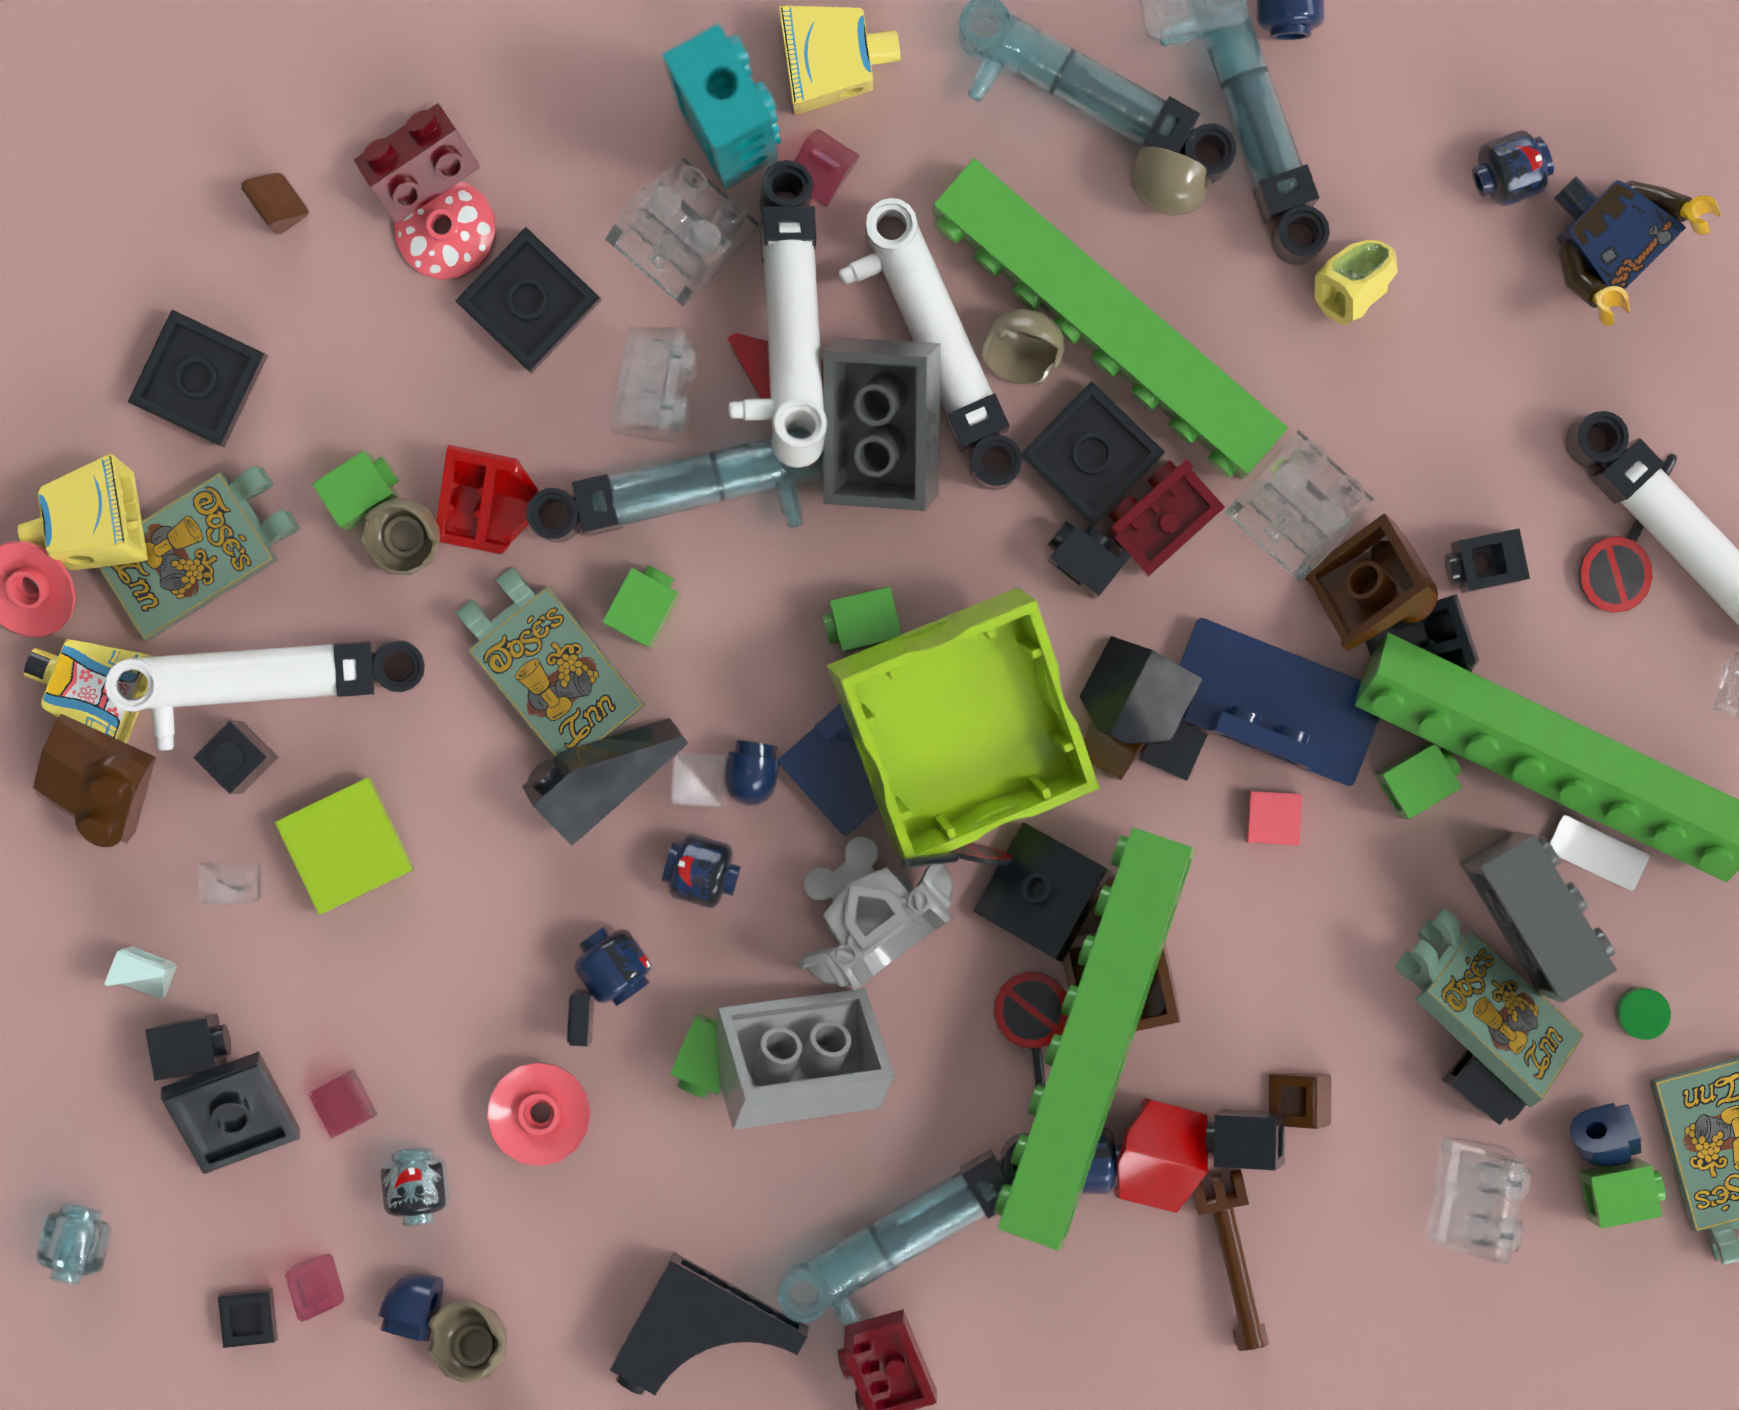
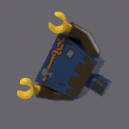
(1621, 236)

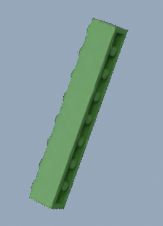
(1108, 320)
(1552, 755)
(1095, 1038)

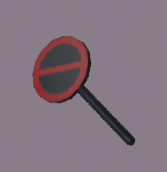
(1617, 570)
(971, 852)
(1030, 1014)

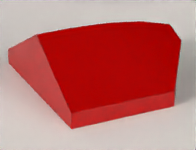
(483, 499)
(1162, 1156)

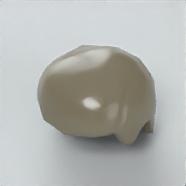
(1169, 181)
(1023, 346)
(401, 536)
(467, 1341)

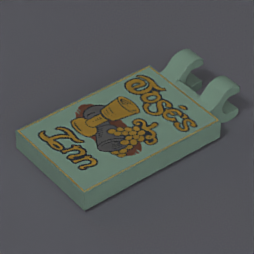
(198, 551)
(549, 667)
(1489, 1007)
(1703, 1140)

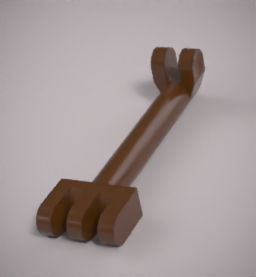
(1251, 1333)

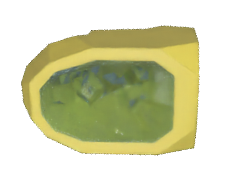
(1354, 280)

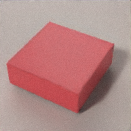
(1274, 818)

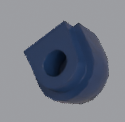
(751, 772)
(1606, 1135)
(411, 1305)

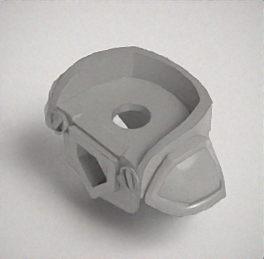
(873, 914)

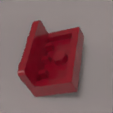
(416, 162)
(1164, 517)
(886, 1364)

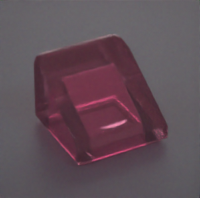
(828, 164)
(342, 1104)
(314, 1286)

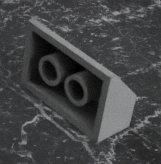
(801, 1058)

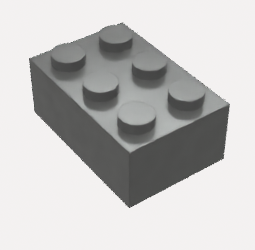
(881, 423)
(1540, 915)

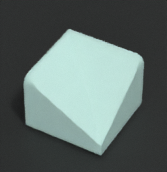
(141, 972)

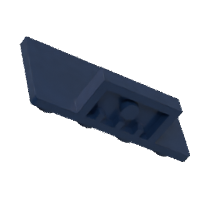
(1277, 702)
(831, 772)

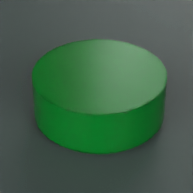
(1643, 1013)

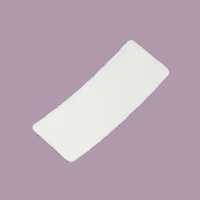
(1599, 853)

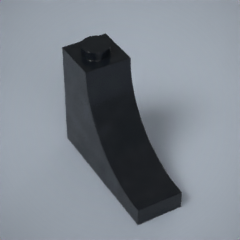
(692, 1314)

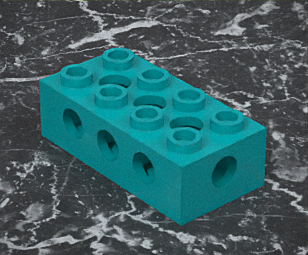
(723, 105)

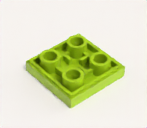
(344, 845)

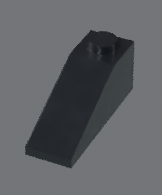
(593, 779)

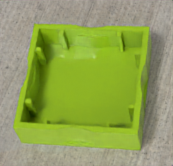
(963, 725)

